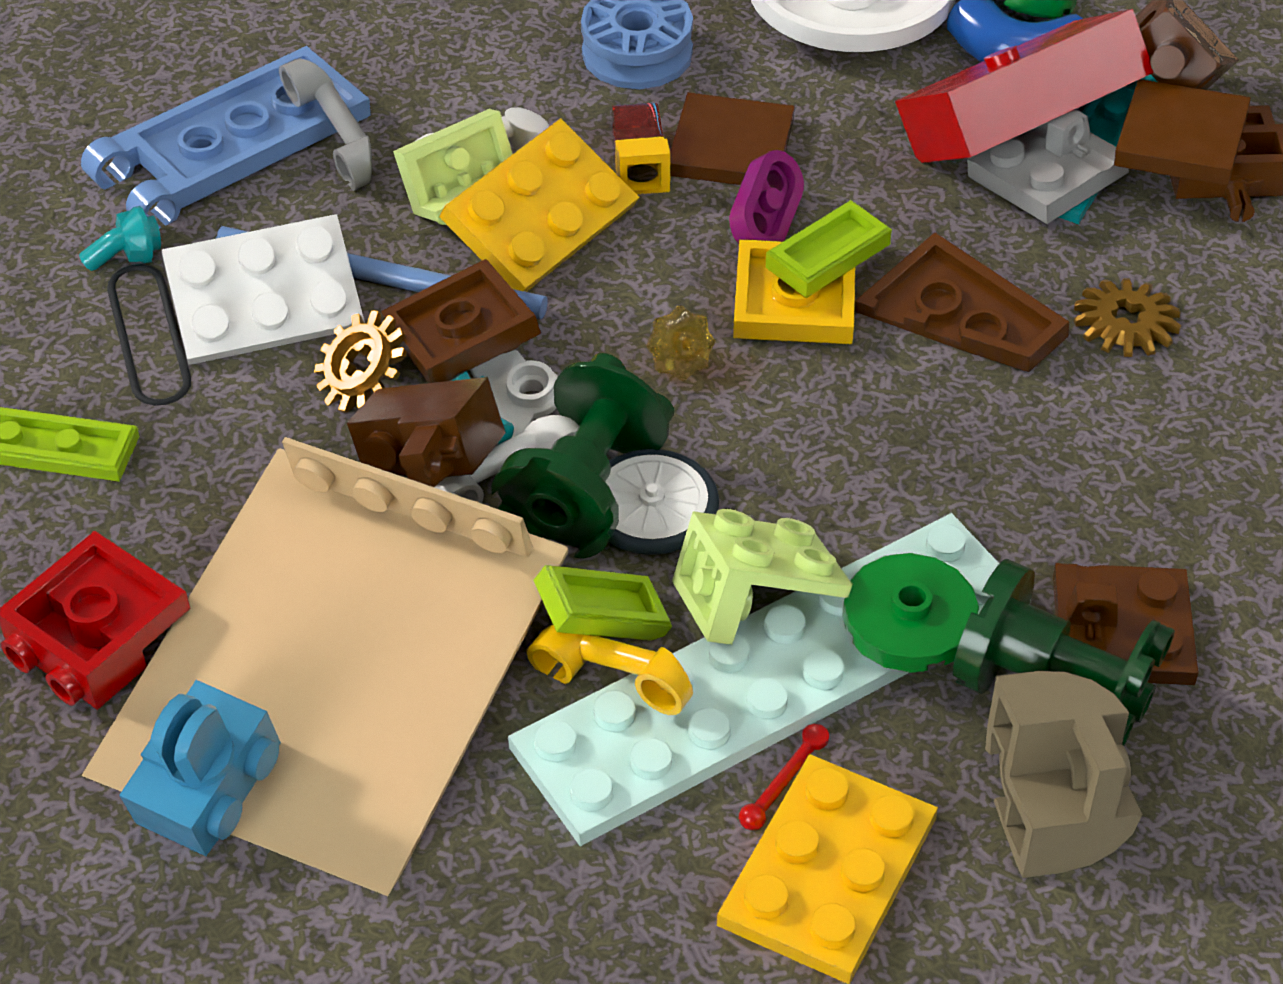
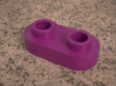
(767, 198)

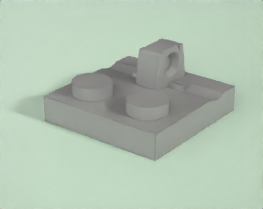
(1048, 167)

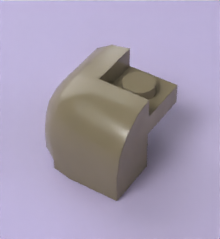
(1060, 770)

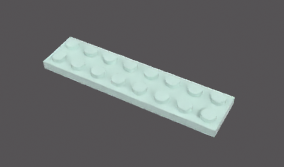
(783, 672)

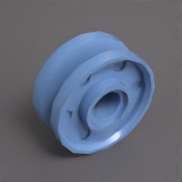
(637, 41)

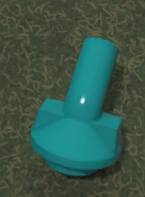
(133, 233)

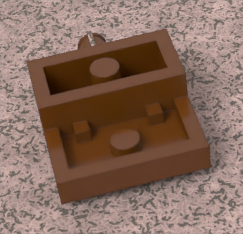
(1255, 171)

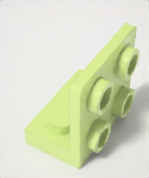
(733, 551)

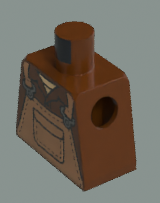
(1182, 45)

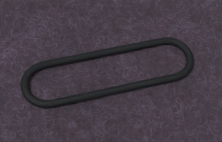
(124, 339)

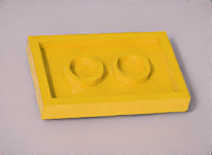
(539, 206)
(827, 868)

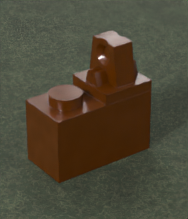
(428, 429)

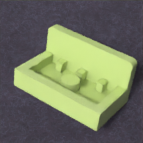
(451, 161)

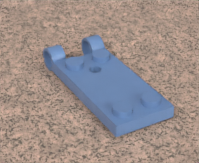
(217, 138)

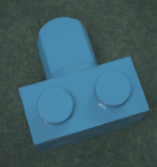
(201, 767)

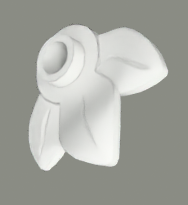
(510, 379)

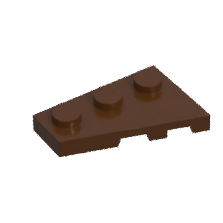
(965, 306)

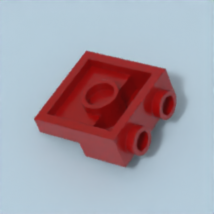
(90, 620)

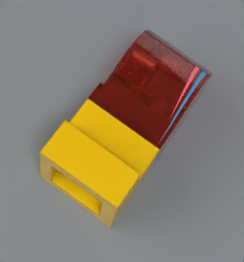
(641, 141)

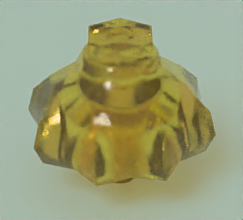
(680, 343)

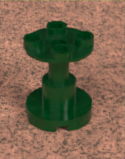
(565, 487)
(1029, 640)

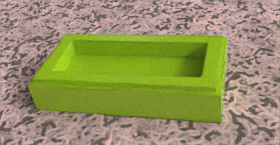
(828, 248)
(602, 603)

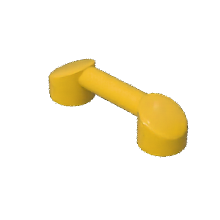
(660, 675)

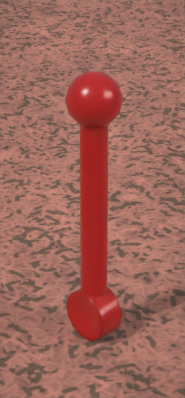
(753, 815)

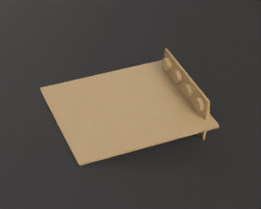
(369, 636)

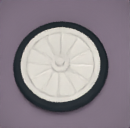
(657, 499)

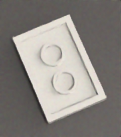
(261, 288)

